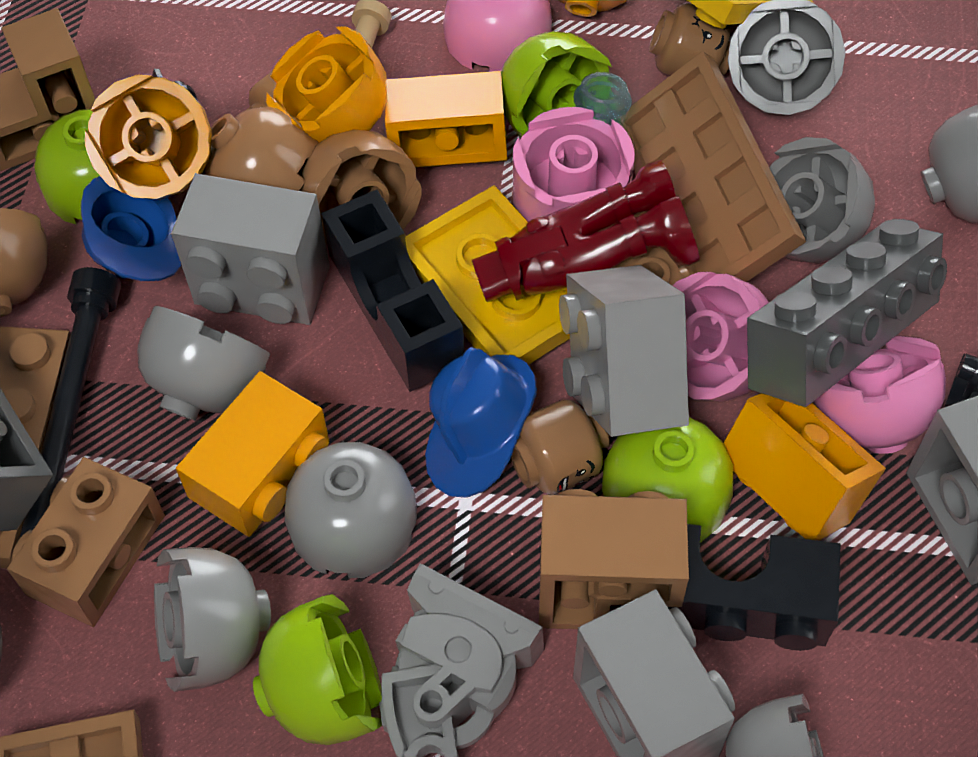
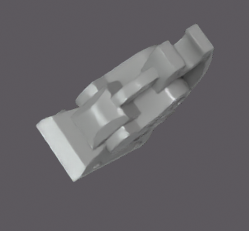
(452, 661)

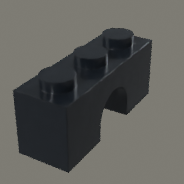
(407, 316)
(787, 602)

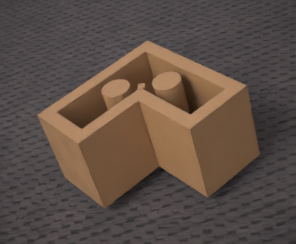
(42, 88)
(609, 554)

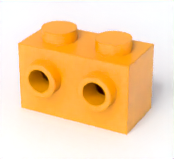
(447, 118)
(252, 453)
(801, 464)

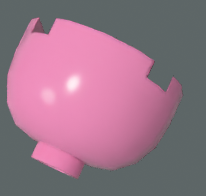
(492, 29)
(717, 334)
(889, 395)

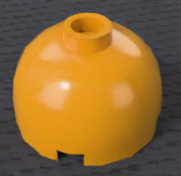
(330, 84)
(148, 137)

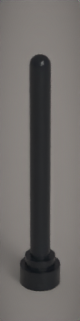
(92, 296)

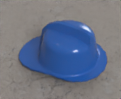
(128, 233)
(478, 419)

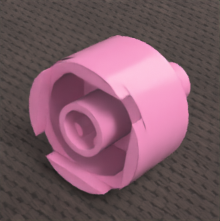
(568, 160)

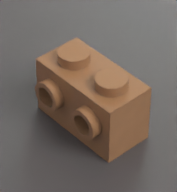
(86, 541)

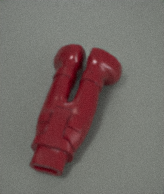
(588, 240)

